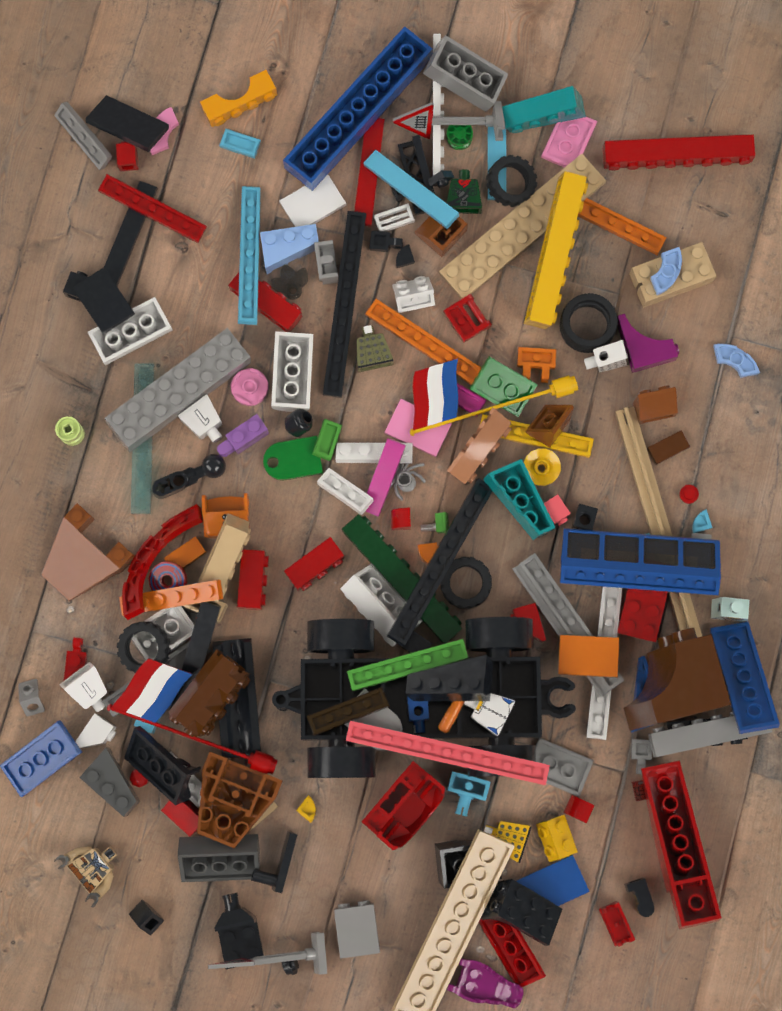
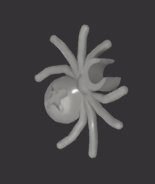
(404, 479)

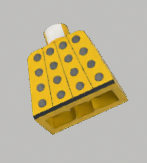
(513, 833)

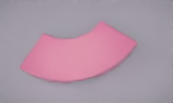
(168, 117)

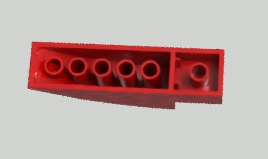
(679, 846)

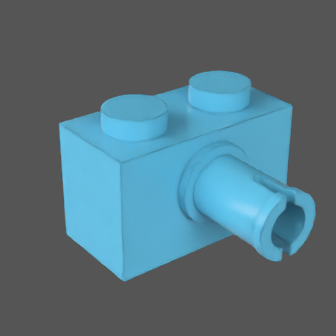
(467, 789)

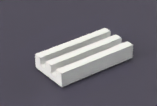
(379, 224)

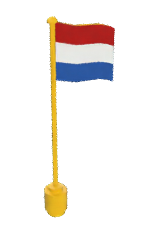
(437, 396)

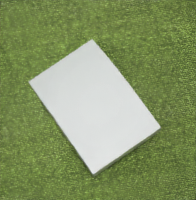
(176, 625)

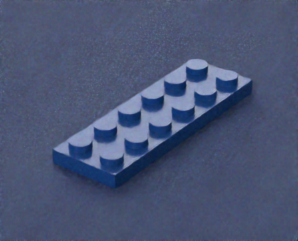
(744, 678)

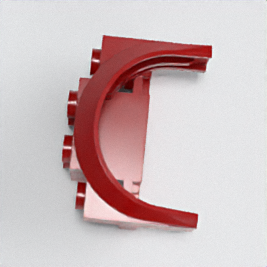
(405, 807)

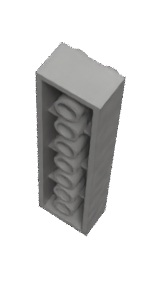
(178, 390)

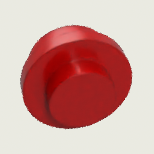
(689, 494)

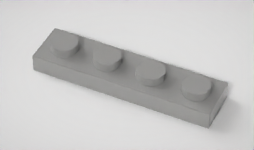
(83, 135)

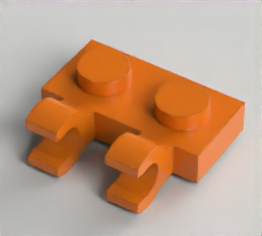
(536, 358)

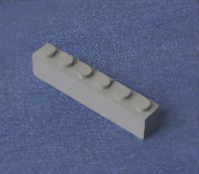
(697, 735)

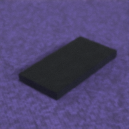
(127, 123)

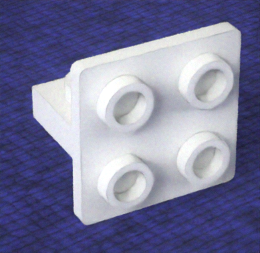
(413, 294)

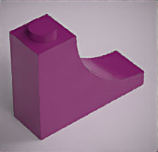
(644, 351)

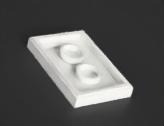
(309, 206)

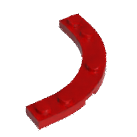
(133, 589)

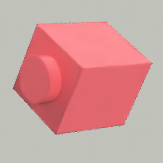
(557, 510)

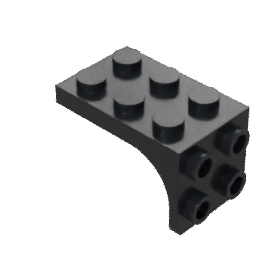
(523, 910)

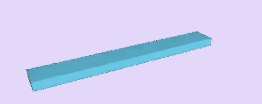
(249, 255)

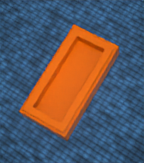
(187, 553)

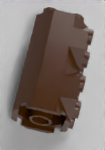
(209, 694)

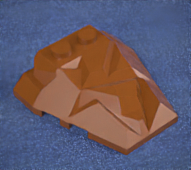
(232, 799)

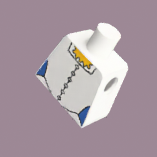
(491, 713)

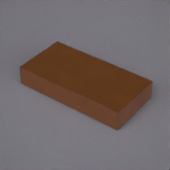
(668, 447)

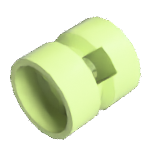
(69, 431)

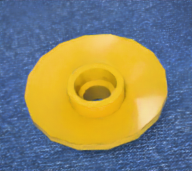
(548, 460)

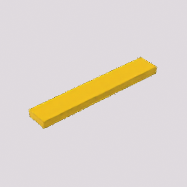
(565, 443)

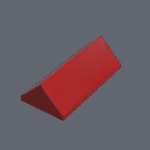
(513, 952)

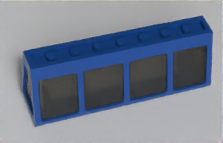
(640, 561)

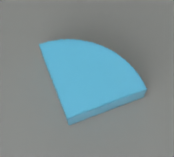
(701, 522)

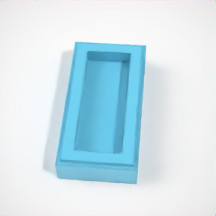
(240, 143)

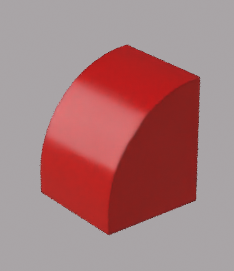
(400, 519)
(579, 809)

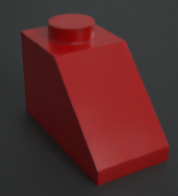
(531, 611)

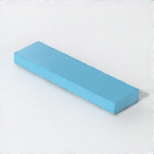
(495, 151)

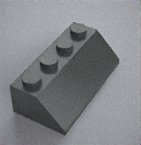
(210, 860)

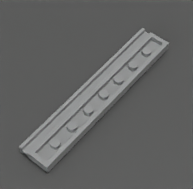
(558, 610)

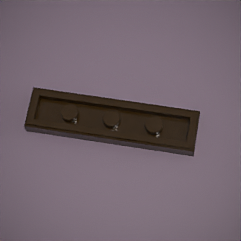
(348, 711)

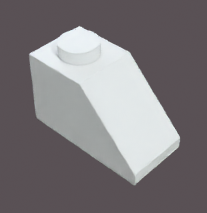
(96, 732)

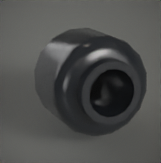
(298, 422)

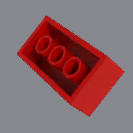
(642, 613)

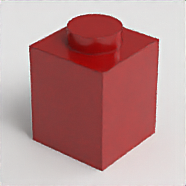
(127, 156)

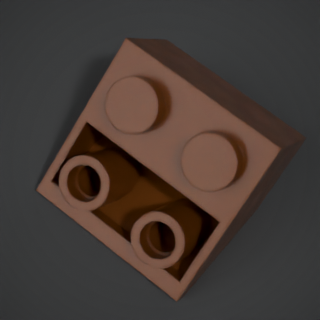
(438, 236)
(656, 404)

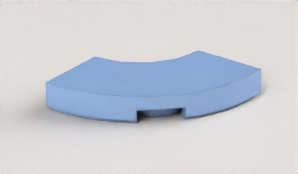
(668, 272)
(737, 358)

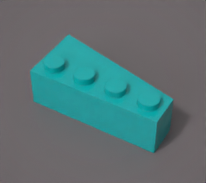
(544, 110)
(519, 495)

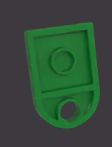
(294, 459)

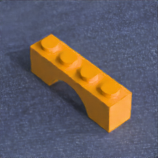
(219, 109)

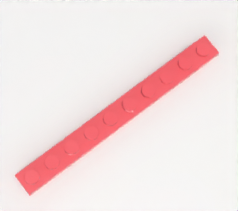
(448, 753)

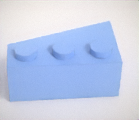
(287, 245)

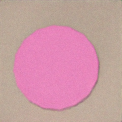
(249, 387)

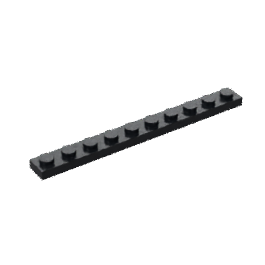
(344, 304)
(439, 563)

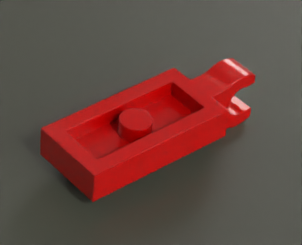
(75, 659)

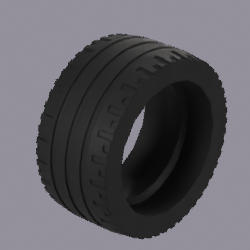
(594, 301)

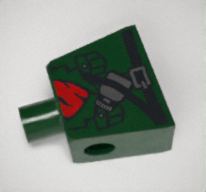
(465, 194)

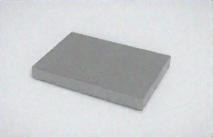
(566, 770)

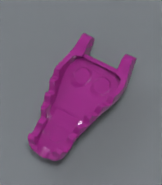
(483, 985)

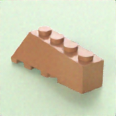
(479, 447)

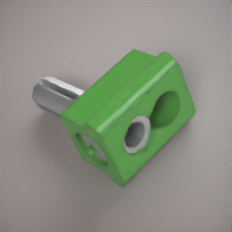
(441, 524)

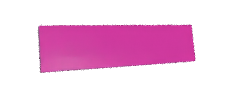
(384, 475)

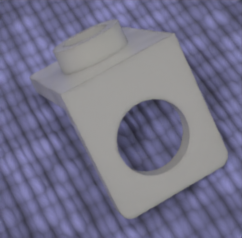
(30, 695)

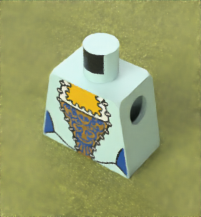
(730, 609)

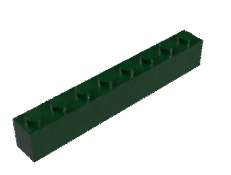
(396, 572)

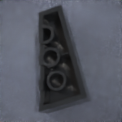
(453, 682)

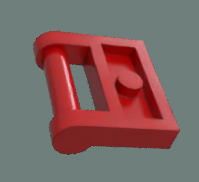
(462, 321)

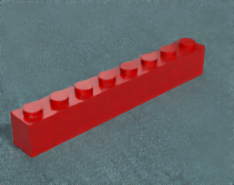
(678, 151)

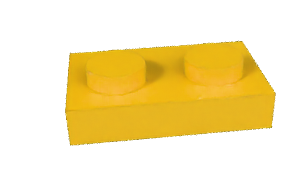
(556, 838)

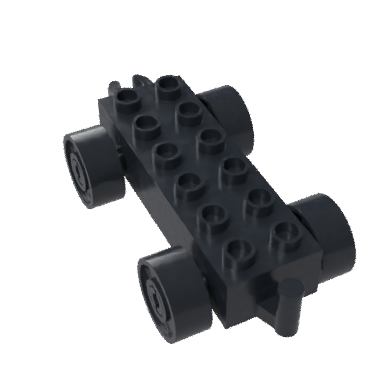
(327, 684)

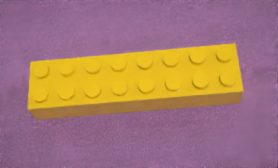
(555, 250)

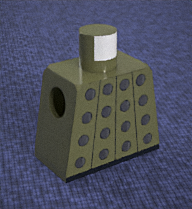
(372, 351)

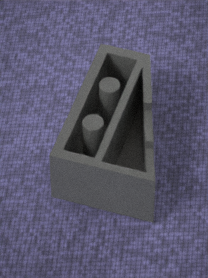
(110, 783)

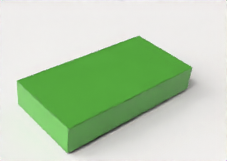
(327, 439)

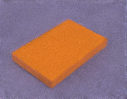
(588, 656)

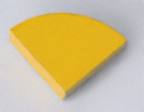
(307, 809)

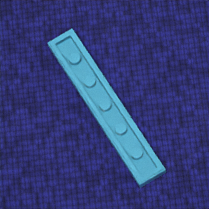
(411, 189)

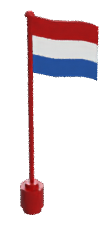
(152, 694)

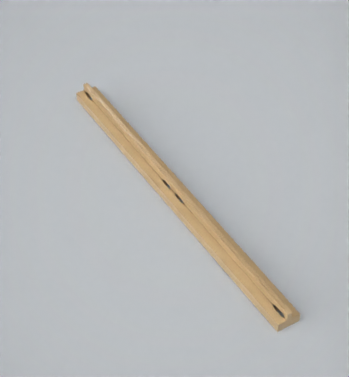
(653, 505)

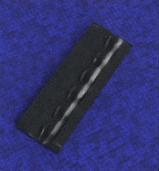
(241, 722)

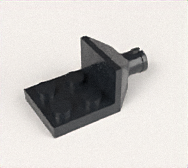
(238, 931)

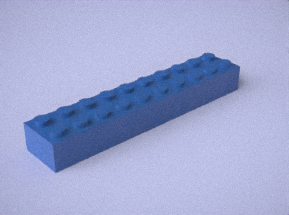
(358, 108)

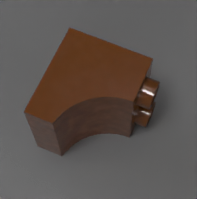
(680, 681)

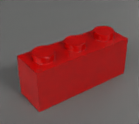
(314, 564)
(252, 580)

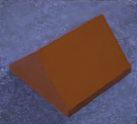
(550, 423)

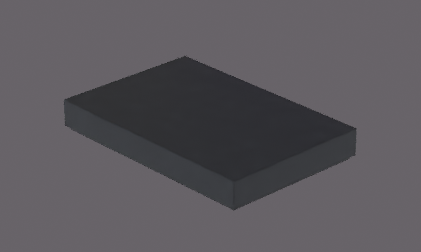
(103, 300)

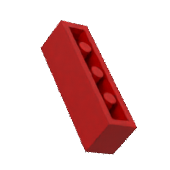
(273, 305)

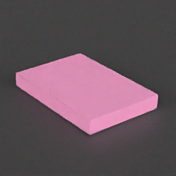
(568, 140)
(401, 424)

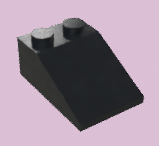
(449, 859)

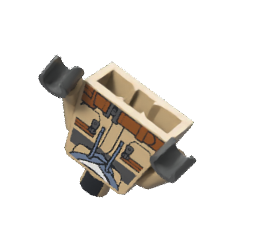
(91, 869)

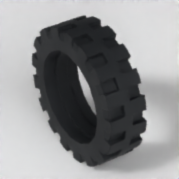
(524, 168)
(486, 583)
(127, 635)

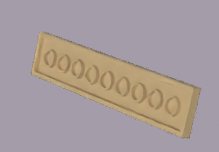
(512, 233)
(454, 924)

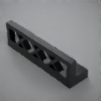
(421, 163)

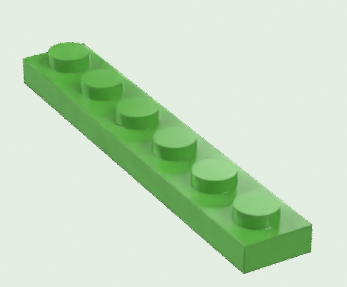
(407, 664)

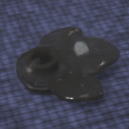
(290, 279)

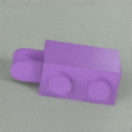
(243, 436)

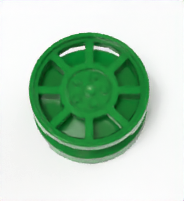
(459, 136)

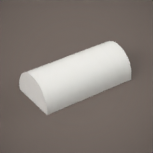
(133, 333)
(292, 371)

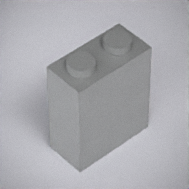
(356, 929)

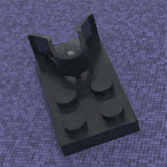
(160, 766)

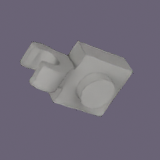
(641, 752)

